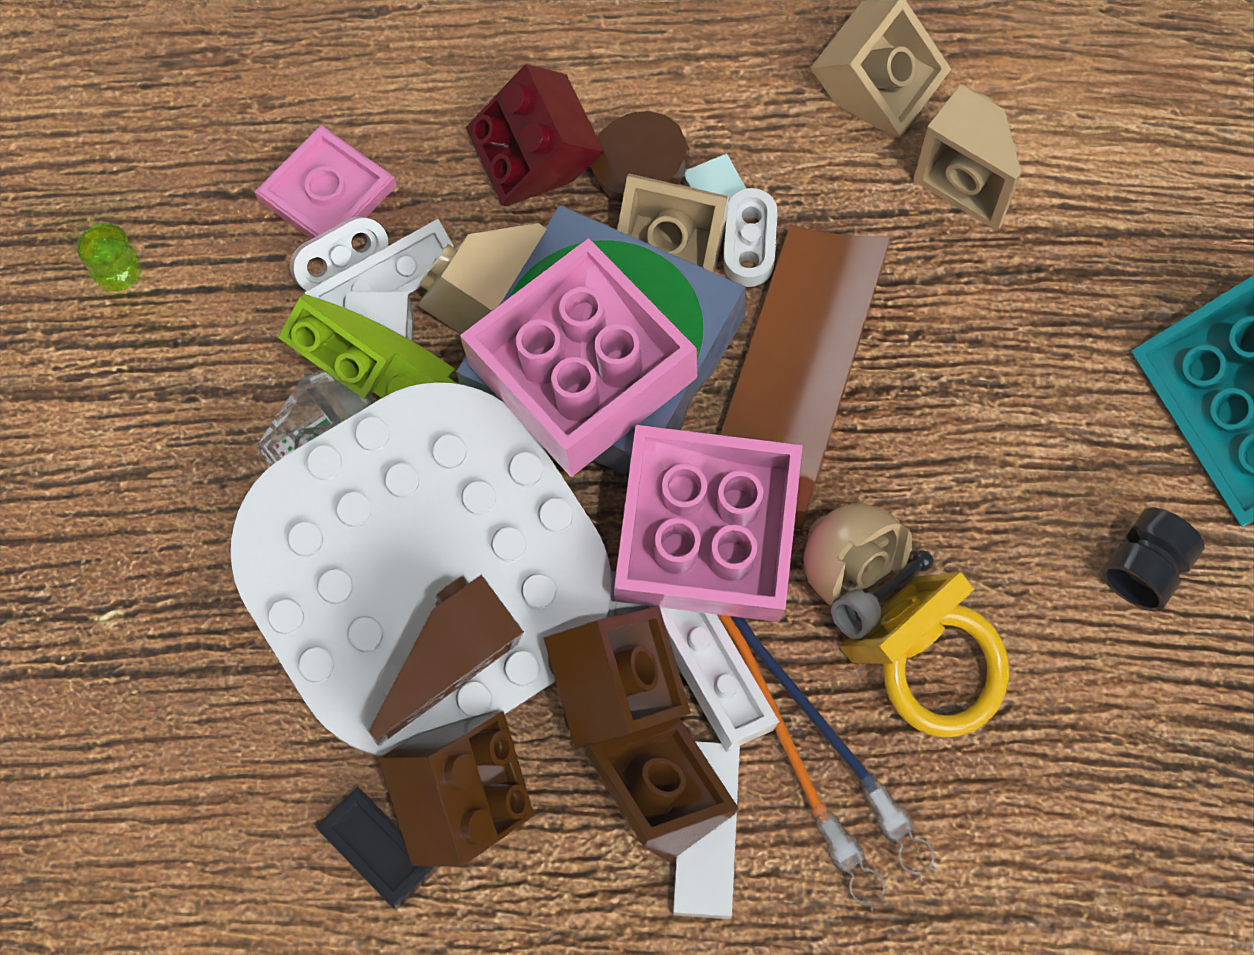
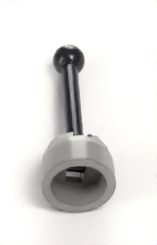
(860, 611)

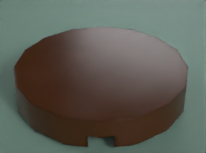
(642, 146)

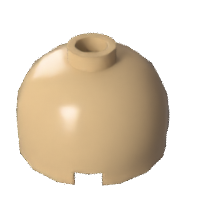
(854, 550)

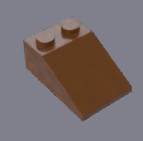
(457, 642)

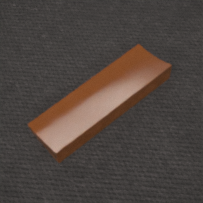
(806, 346)

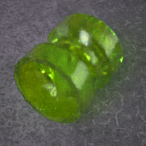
(109, 257)

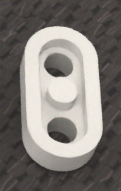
(750, 241)
(336, 250)

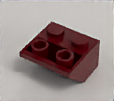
(533, 135)

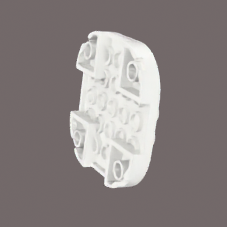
(385, 512)

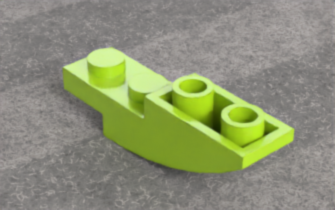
(359, 350)

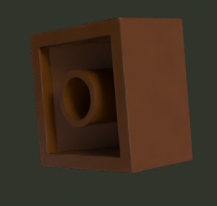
(616, 676)

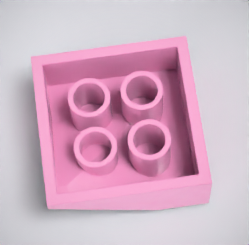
(580, 356)
(708, 523)

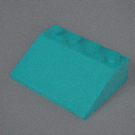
(1207, 384)

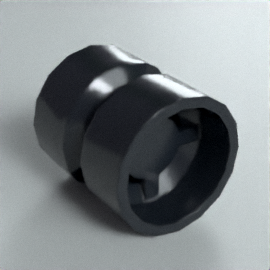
(1151, 560)

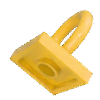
(911, 625)

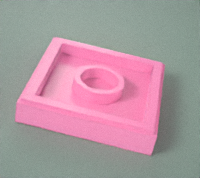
(324, 184)

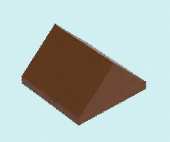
(663, 786)

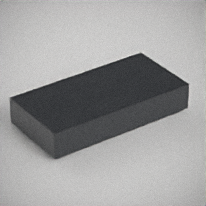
(374, 848)

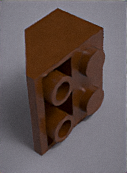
(457, 790)

